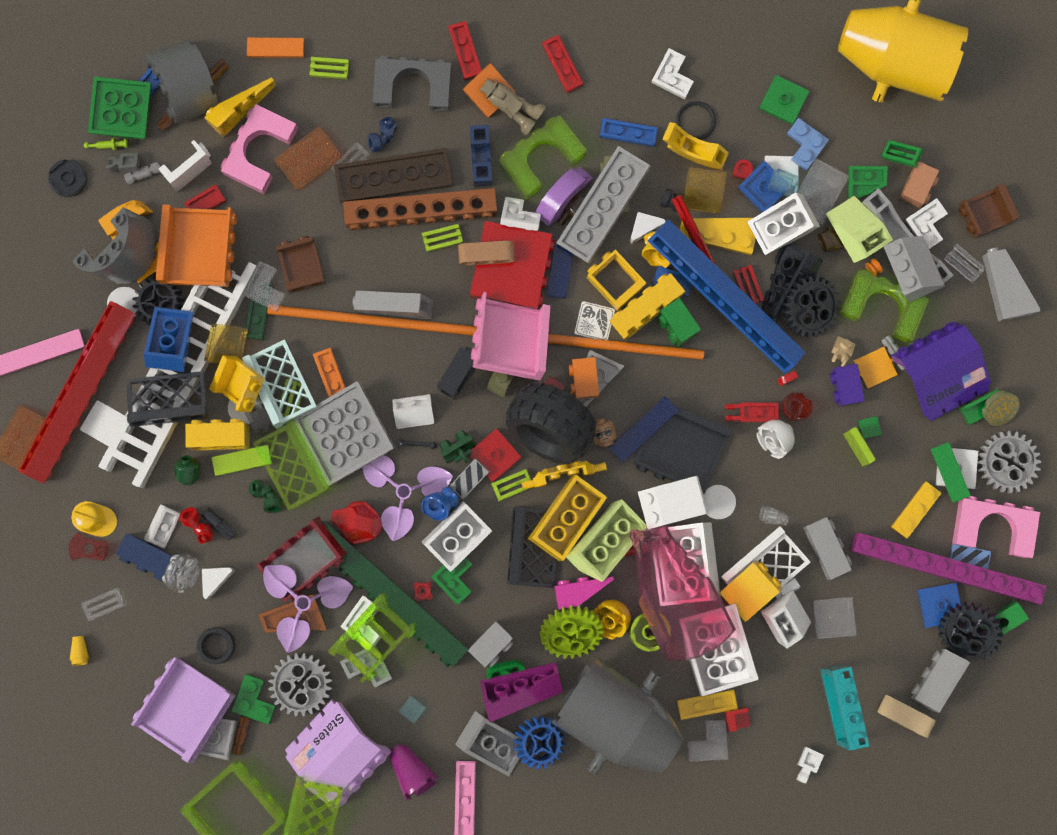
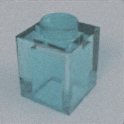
(783, 182)

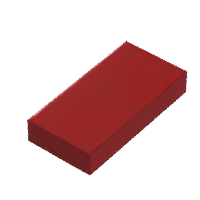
(207, 199)

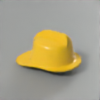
(94, 519)

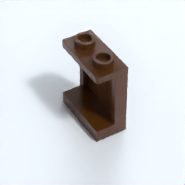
(988, 211)
(300, 264)

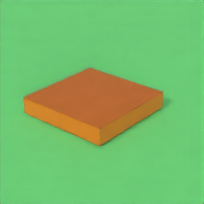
(472, 89)

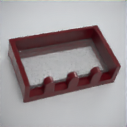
(308, 555)

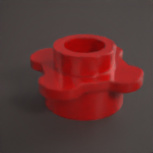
(419, 595)

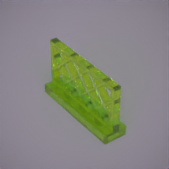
(305, 456)
(297, 804)

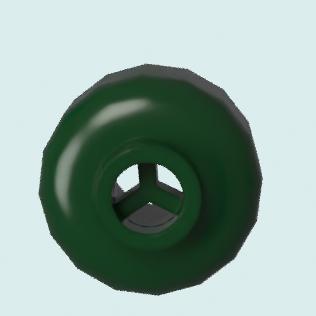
(187, 470)

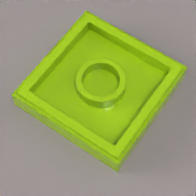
(859, 446)

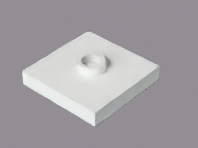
(967, 463)

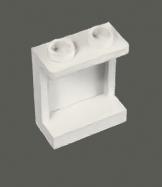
(189, 169)

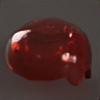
(797, 407)

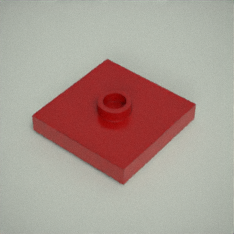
(495, 454)

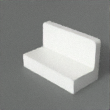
(413, 411)

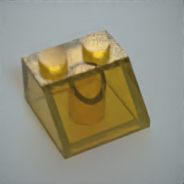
(704, 189)

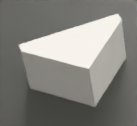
(645, 224)
(214, 579)

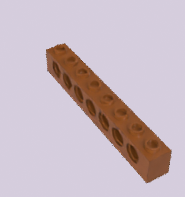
(410, 203)

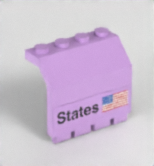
(335, 752)

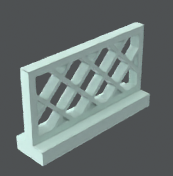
(267, 395)

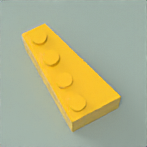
(647, 307)

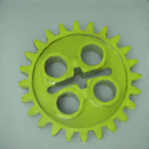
(571, 632)

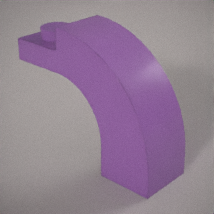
(561, 193)

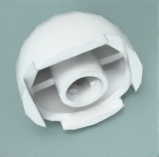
(776, 437)

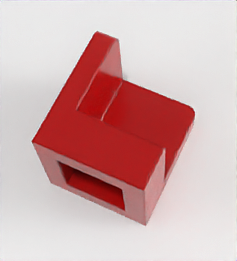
(737, 719)

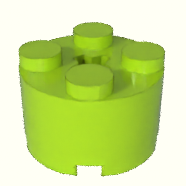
(638, 634)

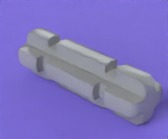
(143, 173)
(892, 348)

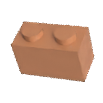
(919, 184)

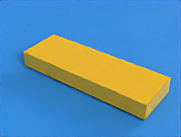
(707, 704)

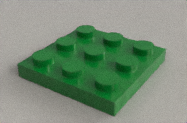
(119, 108)

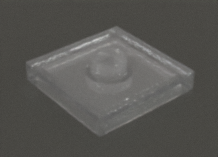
(834, 617)

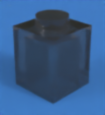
(259, 419)

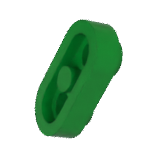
(504, 668)

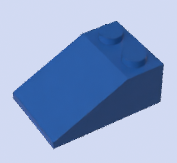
(168, 339)

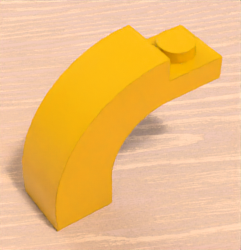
(693, 149)

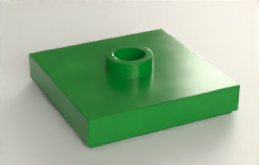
(783, 100)

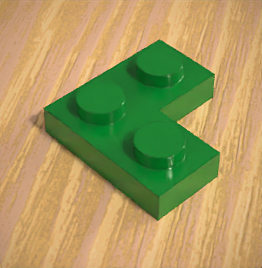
(451, 583)
(248, 702)

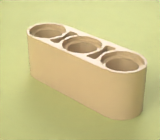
(906, 716)

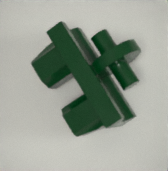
(459, 450)

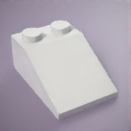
(783, 223)
(672, 502)

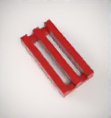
(743, 270)

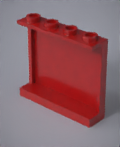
(520, 280)

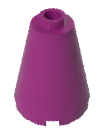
(411, 772)

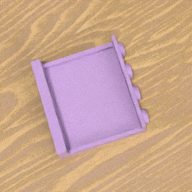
(183, 709)

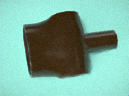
(571, 208)
(830, 240)

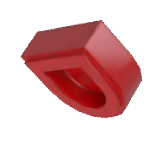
(742, 169)
(787, 378)

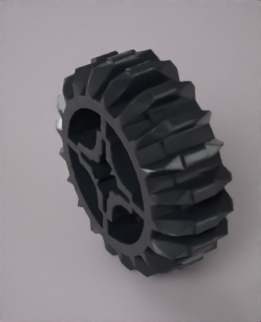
(154, 287)

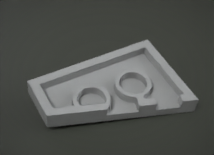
(606, 371)

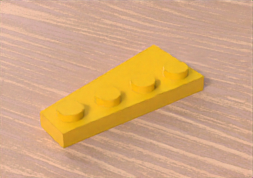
(725, 233)

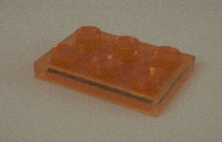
(307, 158)
(19, 436)

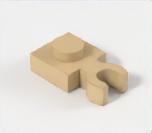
(842, 350)

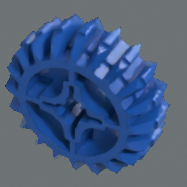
(534, 748)

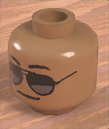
(604, 432)

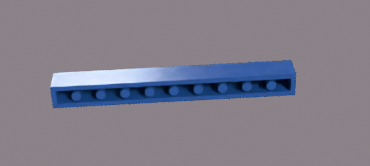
(726, 296)

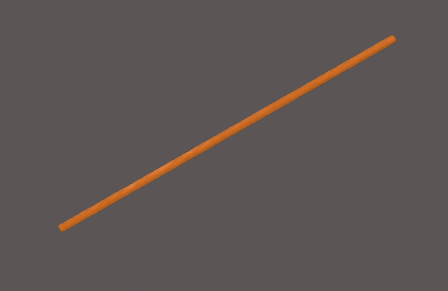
(469, 330)

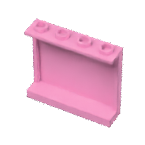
(510, 338)

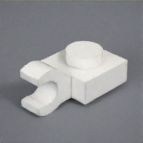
(809, 761)

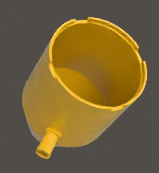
(904, 49)

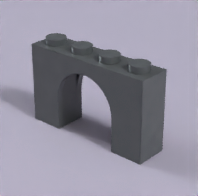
(390, 70)

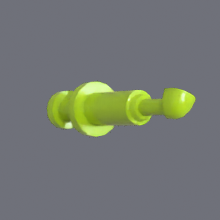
(108, 144)

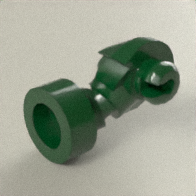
(261, 490)

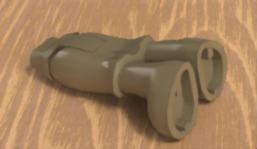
(511, 103)

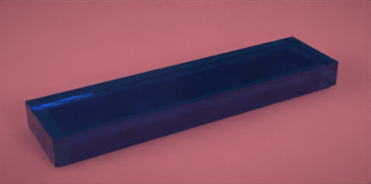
(644, 428)

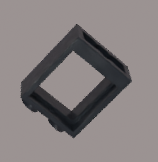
(456, 373)

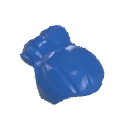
(438, 504)

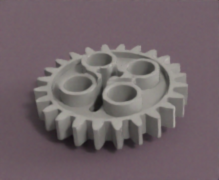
(1016, 447)
(286, 673)

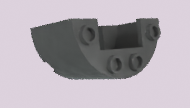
(183, 80)
(128, 253)

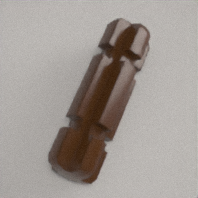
(241, 735)

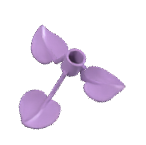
(398, 520)
(279, 580)

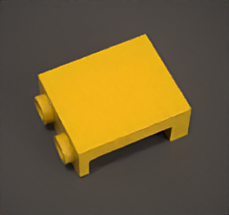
(237, 382)
(751, 590)

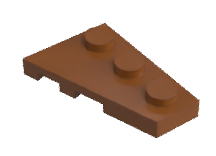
(272, 617)

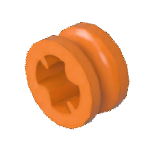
(874, 267)

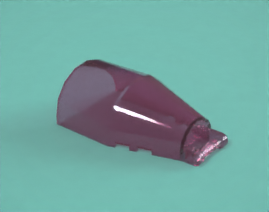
(677, 598)

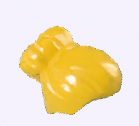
(652, 255)

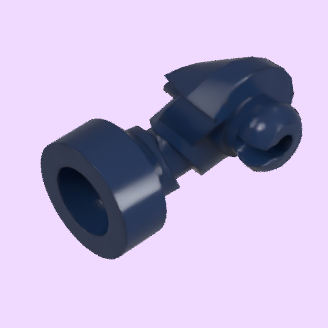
(387, 129)

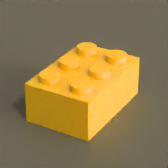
(217, 435)

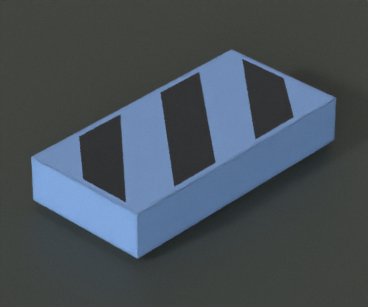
(970, 555)

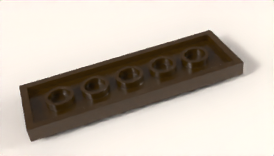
(393, 175)

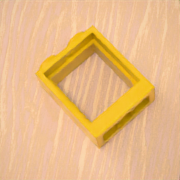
(630, 293)

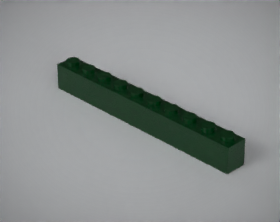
(371, 578)

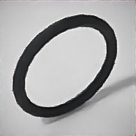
(706, 107)

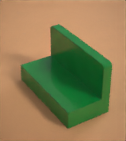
(973, 411)

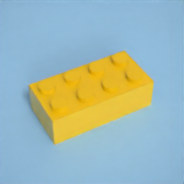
(567, 518)

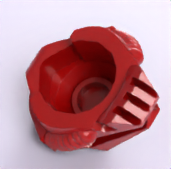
(357, 522)

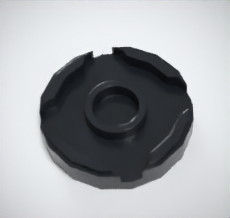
(67, 178)

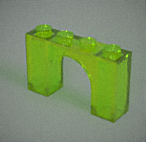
(554, 133)
(865, 285)

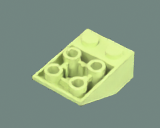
(858, 229)

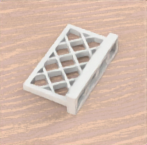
(765, 548)

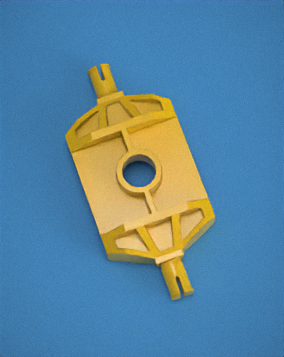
(569, 469)

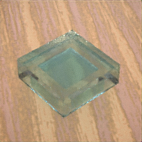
(412, 709)

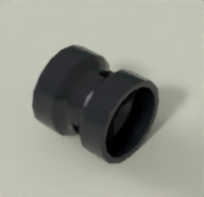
(667, 199)

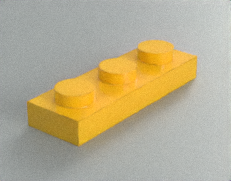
(916, 510)

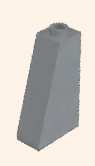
(1009, 291)
(393, 304)

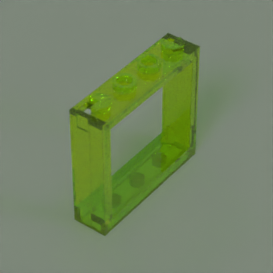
(251, 783)

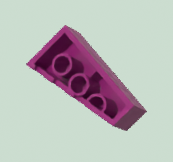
(519, 690)

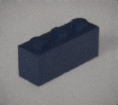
(144, 555)

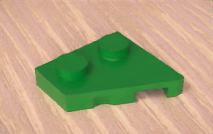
(865, 180)

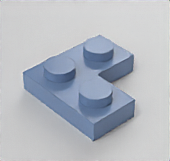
(810, 141)

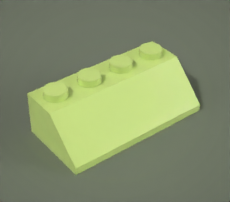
(606, 541)

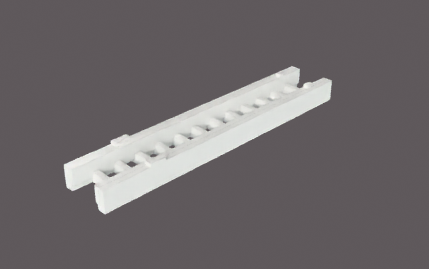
(164, 433)

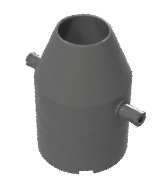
(619, 719)

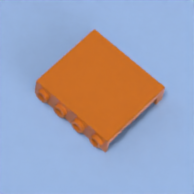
(196, 246)

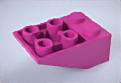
(579, 592)

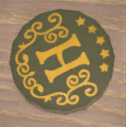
(1001, 408)

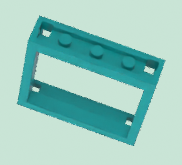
(844, 707)

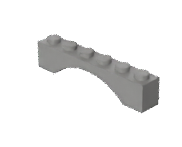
(885, 212)

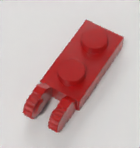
(754, 412)

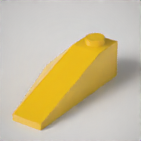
(233, 110)

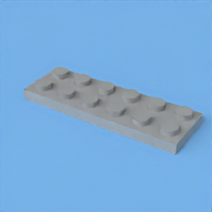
(603, 204)

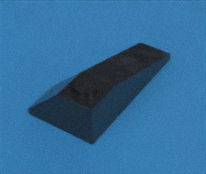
(791, 265)

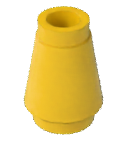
(79, 652)

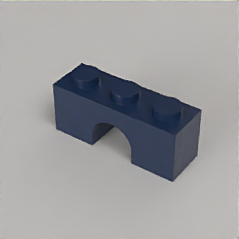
(481, 155)

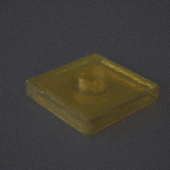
(225, 341)

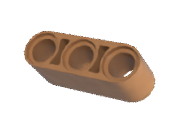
(486, 253)

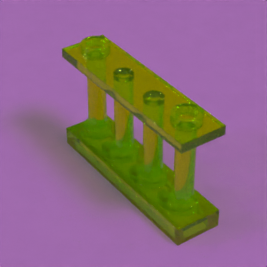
(354, 633)

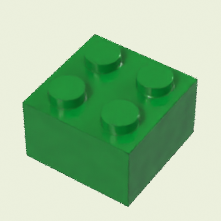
(678, 323)

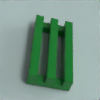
(915, 158)

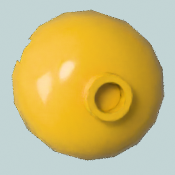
(614, 618)

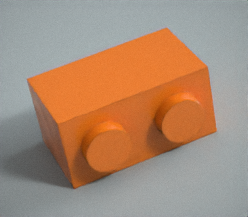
(585, 378)

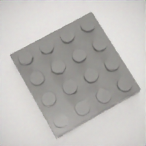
(344, 433)

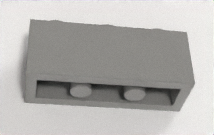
(828, 548)

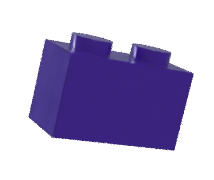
(847, 385)

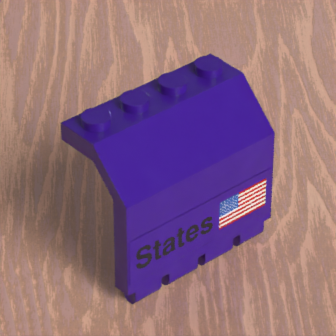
(945, 369)

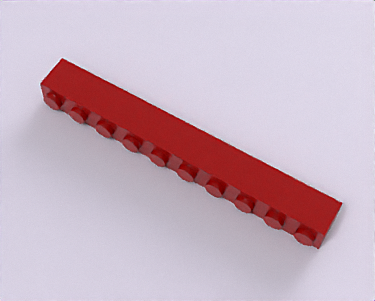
(77, 392)

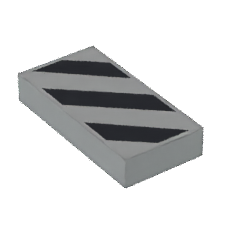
(469, 478)

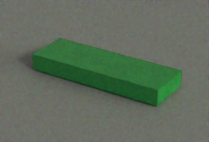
(950, 472)

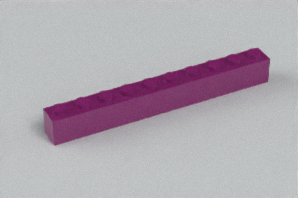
(948, 569)

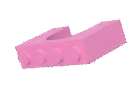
(258, 123)
(1022, 522)

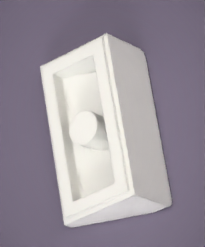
(162, 526)

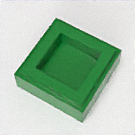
(869, 427)

